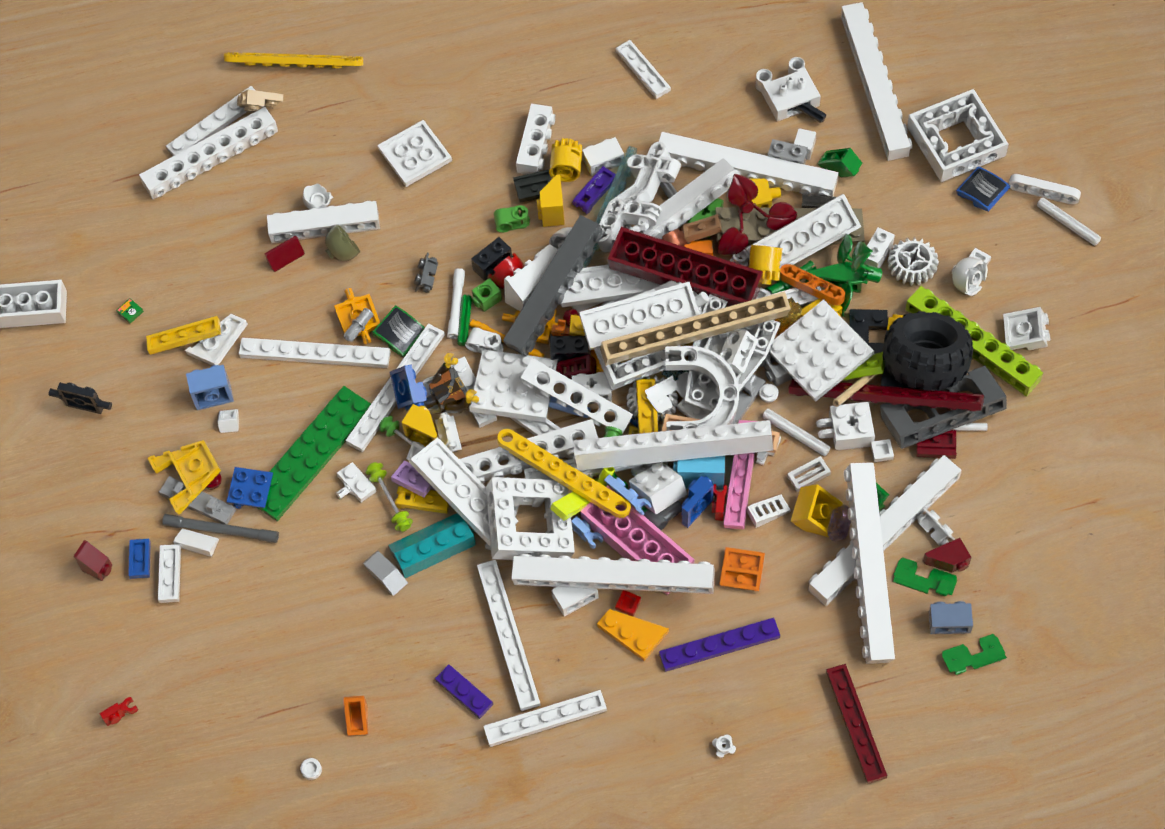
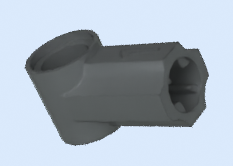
(661, 519)

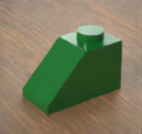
(841, 161)

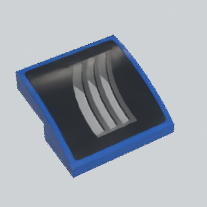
(983, 188)

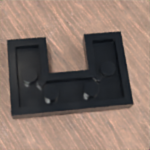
(866, 319)

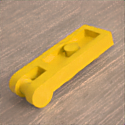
(431, 502)

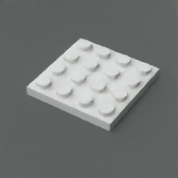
(820, 350)
(502, 388)

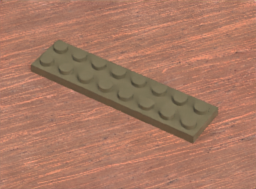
(756, 228)

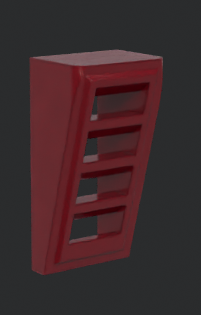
(587, 363)

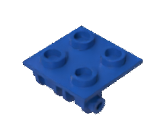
(249, 487)

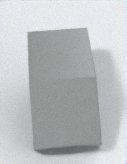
(386, 572)

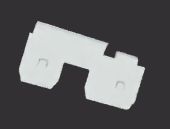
(662, 389)

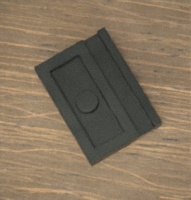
(530, 185)

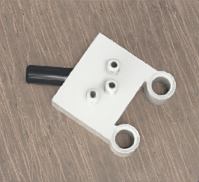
(790, 93)

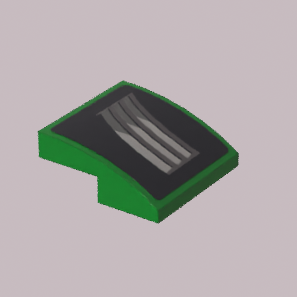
(399, 331)

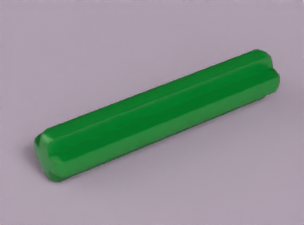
(464, 319)

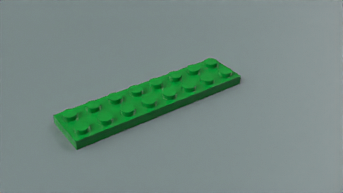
(313, 450)

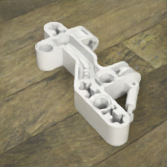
(634, 203)

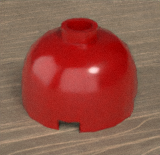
(505, 269)

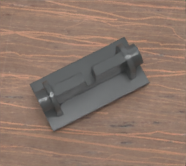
(426, 267)

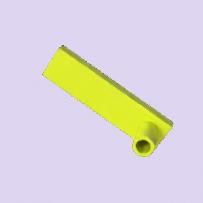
(573, 503)

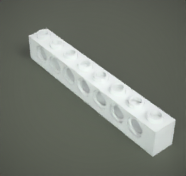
(213, 145)
(515, 466)

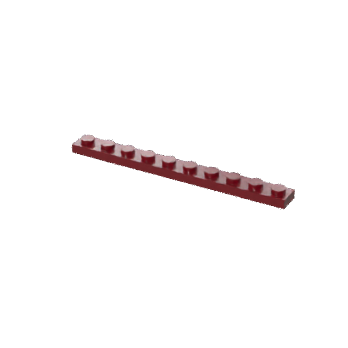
(898, 395)

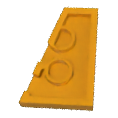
(633, 633)

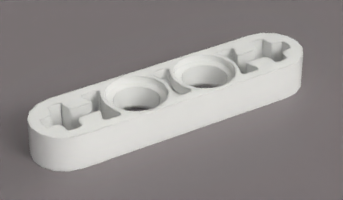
(1044, 189)

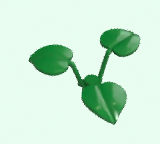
(858, 258)

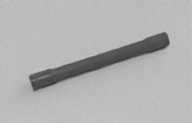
(179, 521)

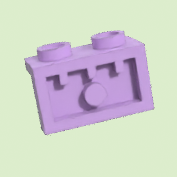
(411, 479)

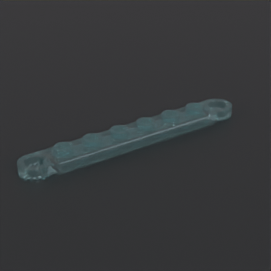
(617, 186)

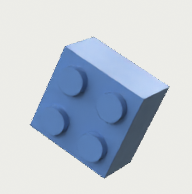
(210, 387)

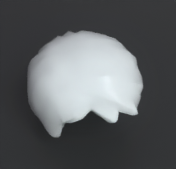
(316, 197)

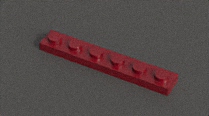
(856, 723)

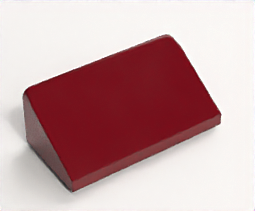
(284, 253)

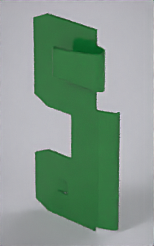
(941, 581)
(965, 659)

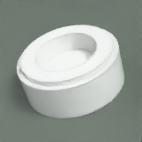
(311, 769)

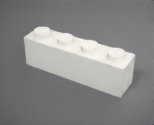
(522, 284)

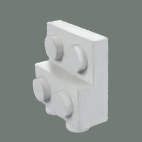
(1026, 329)

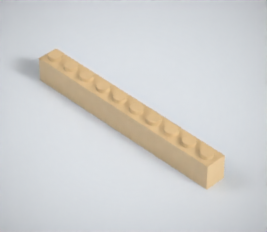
(695, 328)

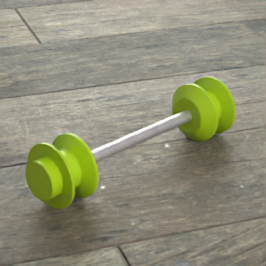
(378, 475)

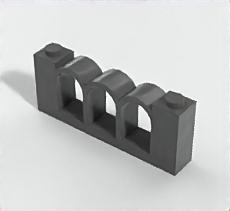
(907, 433)

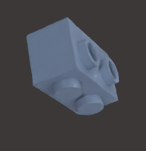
(950, 618)

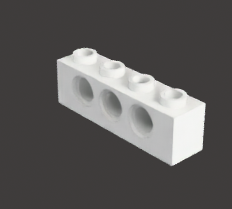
(542, 116)

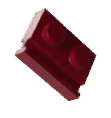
(938, 446)

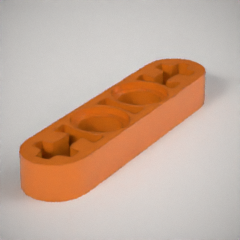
(831, 294)

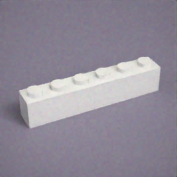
(692, 198)
(318, 222)

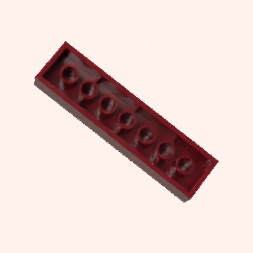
(665, 262)

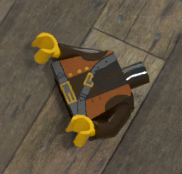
(448, 389)

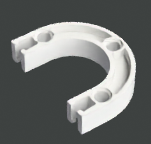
(721, 374)

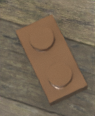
(702, 228)

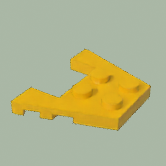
(195, 467)

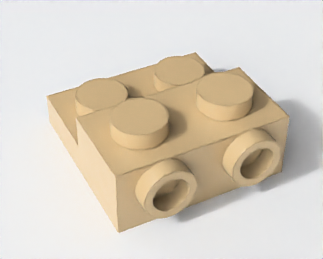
(253, 100)

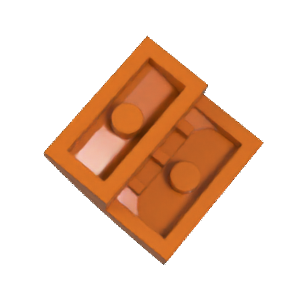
(742, 569)

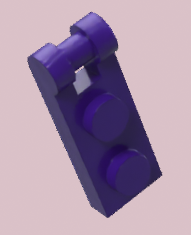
(594, 189)

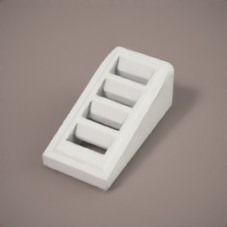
(765, 518)

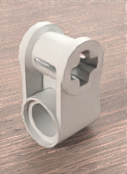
(481, 339)

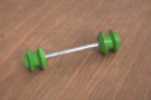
(392, 428)

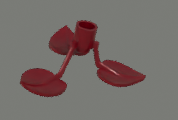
(742, 193)

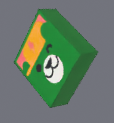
(129, 310)

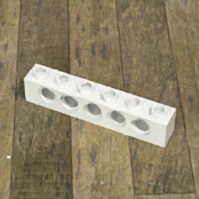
(535, 368)

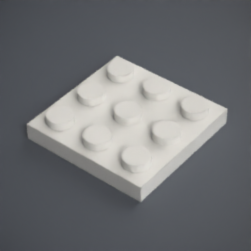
(414, 153)

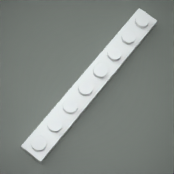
(314, 352)
(386, 400)
(508, 635)

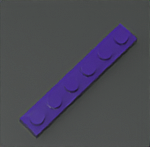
(719, 644)

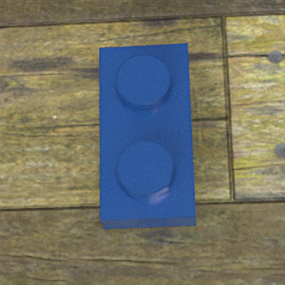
(139, 558)

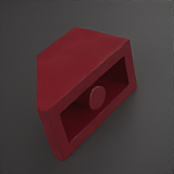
(949, 557)
(93, 561)

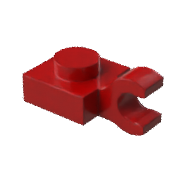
(718, 506)
(115, 712)

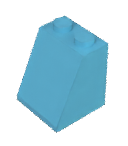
(693, 469)

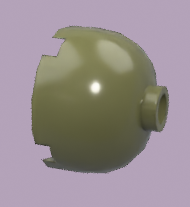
(340, 245)

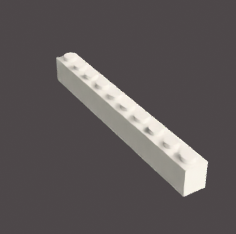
(875, 81)
(778, 172)
(673, 445)
(893, 522)
(870, 563)
(613, 574)

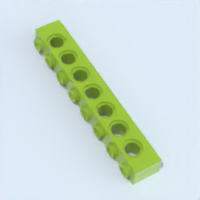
(992, 360)

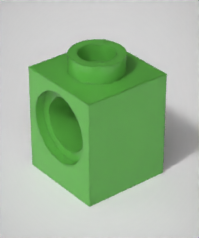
(486, 288)

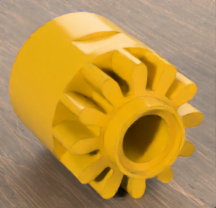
(566, 159)
(766, 260)

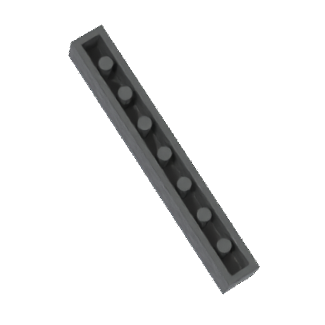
(553, 285)

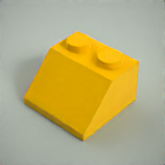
(551, 204)
(419, 425)
(814, 509)

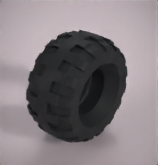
(927, 350)

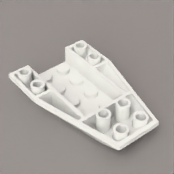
(700, 388)

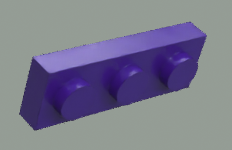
(464, 691)

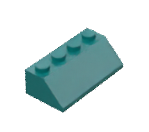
(432, 545)

